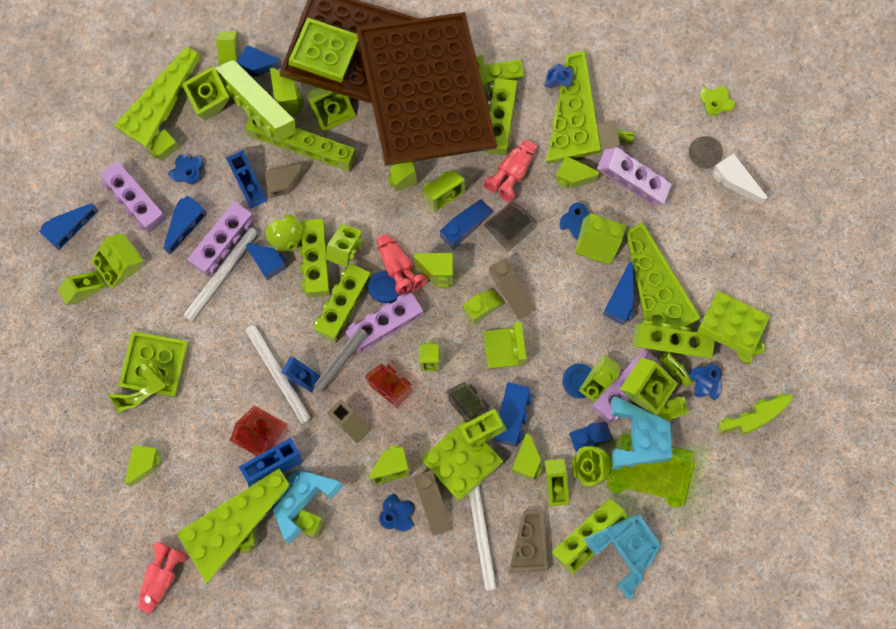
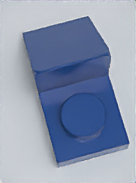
(300, 374)
(590, 436)

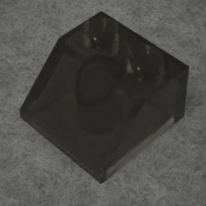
(511, 225)
(466, 402)

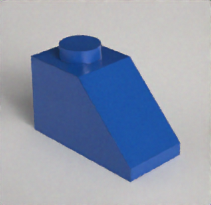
(257, 62)
(267, 260)

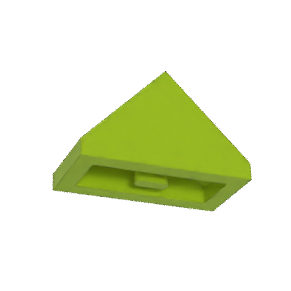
(226, 46)

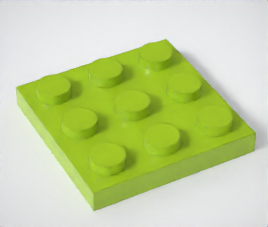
(324, 50)
(734, 324)
(163, 352)
(459, 465)

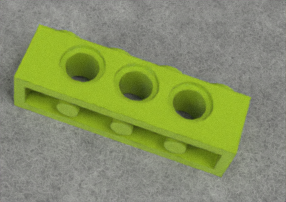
(502, 89)
(320, 287)
(333, 330)
(643, 339)
(573, 551)

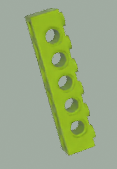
(309, 145)

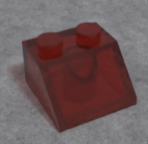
(388, 384)
(257, 431)

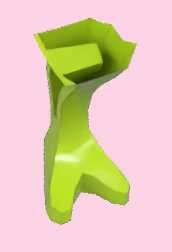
(155, 383)

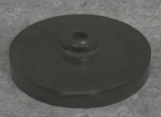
(705, 152)

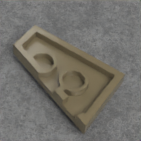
(530, 545)

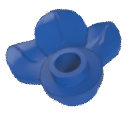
(186, 166)
(573, 221)
(705, 383)
(398, 511)

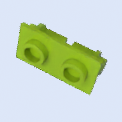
(674, 409)

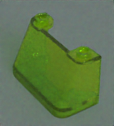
(662, 479)

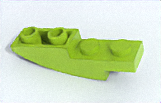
(763, 413)

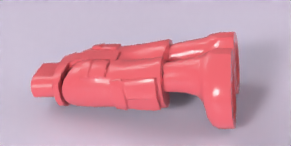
(513, 166)
(399, 264)
(157, 578)

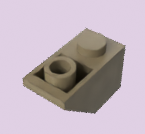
(282, 180)
(348, 421)

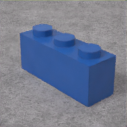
(513, 413)

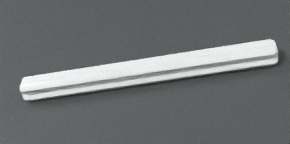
(220, 275)
(275, 370)
(482, 539)

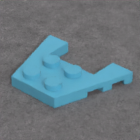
(649, 436)
(301, 490)
(633, 543)

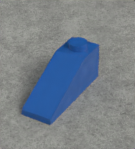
(246, 178)
(184, 219)
(465, 223)
(65, 226)
(621, 302)
(282, 457)

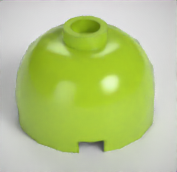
(284, 233)
(591, 466)

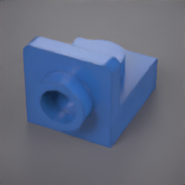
(559, 75)

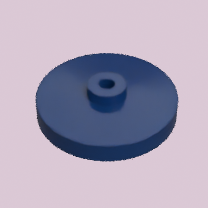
(382, 287)
(574, 378)

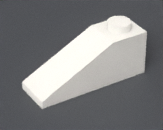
(736, 177)

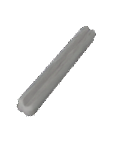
(340, 359)

